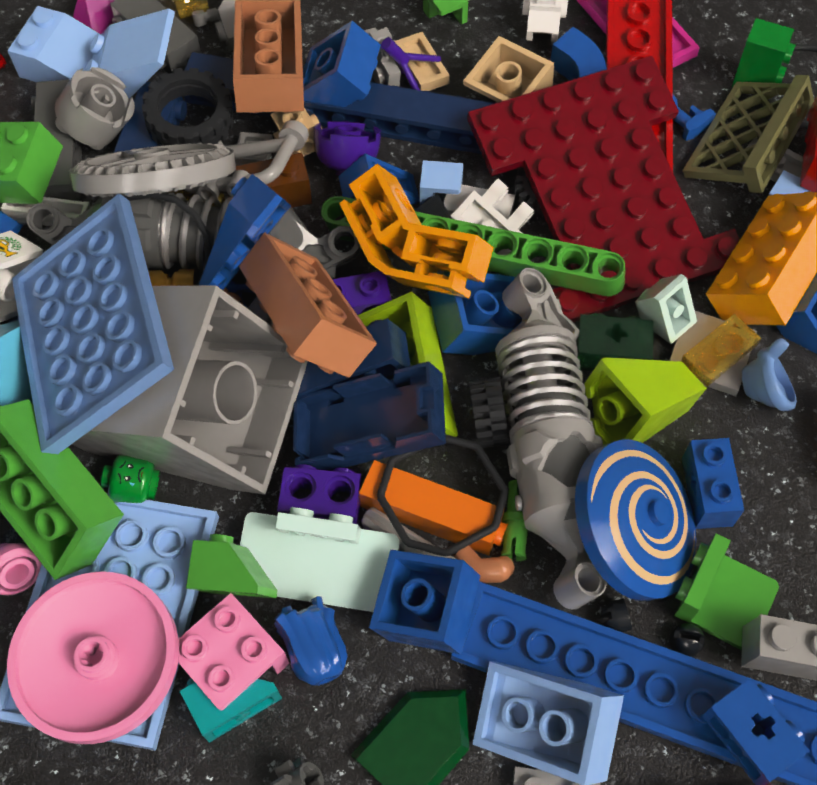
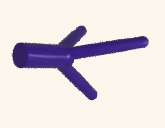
(403, 58)

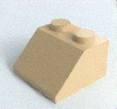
(509, 72)

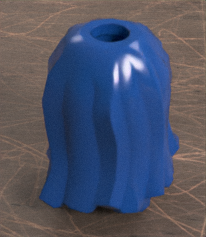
(312, 642)

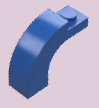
(576, 55)

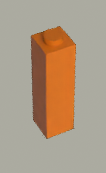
(433, 507)

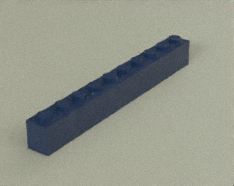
(395, 110)

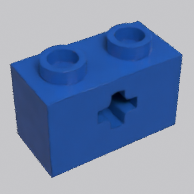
(712, 483)
(760, 756)

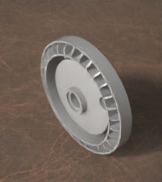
(152, 170)

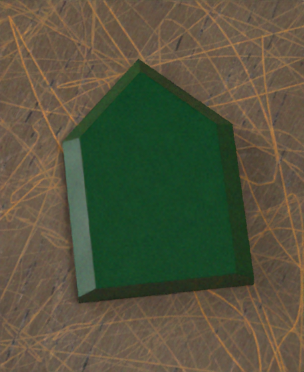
(417, 739)

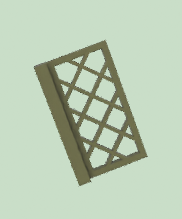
(772, 135)

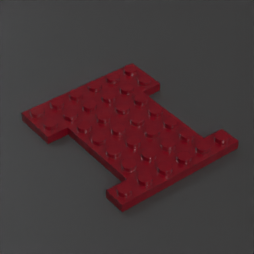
(603, 177)

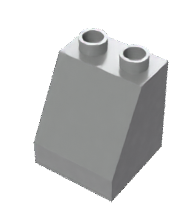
(221, 405)

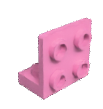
(228, 652)

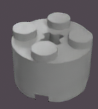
(93, 107)

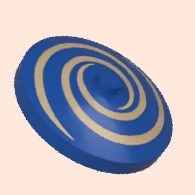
(635, 520)

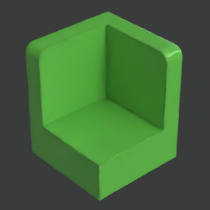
(443, 7)

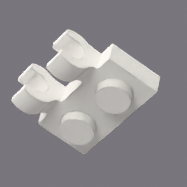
(482, 211)

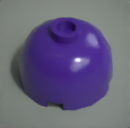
(344, 144)

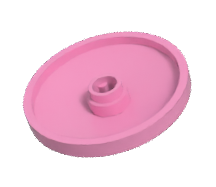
(93, 658)

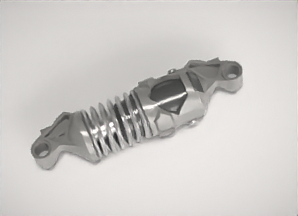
(551, 428)

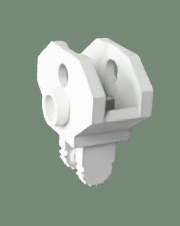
(544, 17)

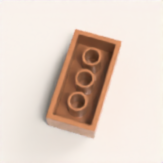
(268, 56)
(306, 307)

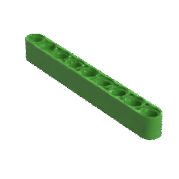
(523, 250)

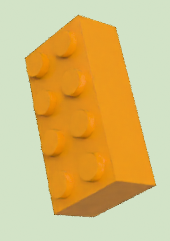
(770, 262)

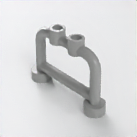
(291, 138)

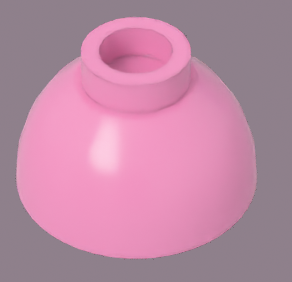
(17, 568)

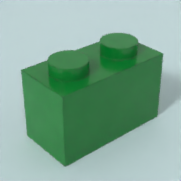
(764, 53)

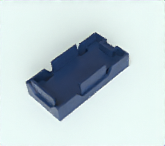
(370, 418)

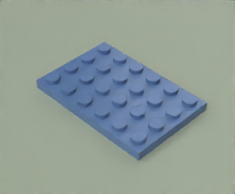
(89, 326)

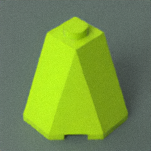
(639, 396)

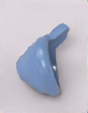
(767, 379)

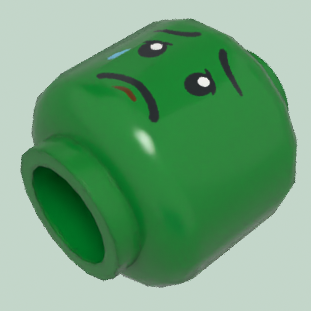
(130, 480)

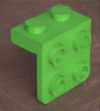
(723, 593)

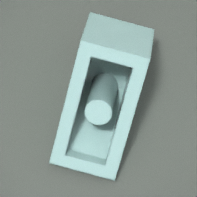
(668, 306)

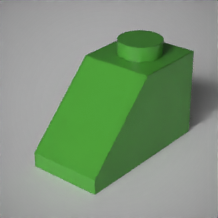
(227, 568)

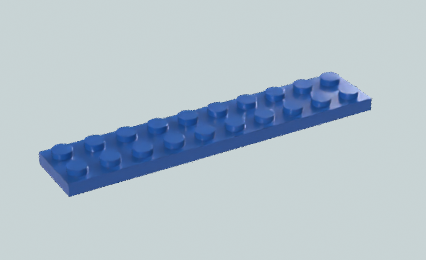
(659, 686)

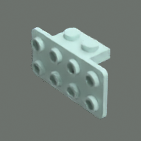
(319, 556)

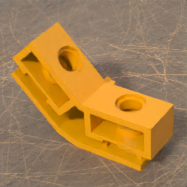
(387, 218)

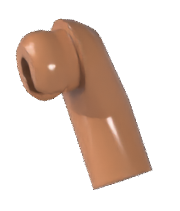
(490, 569)

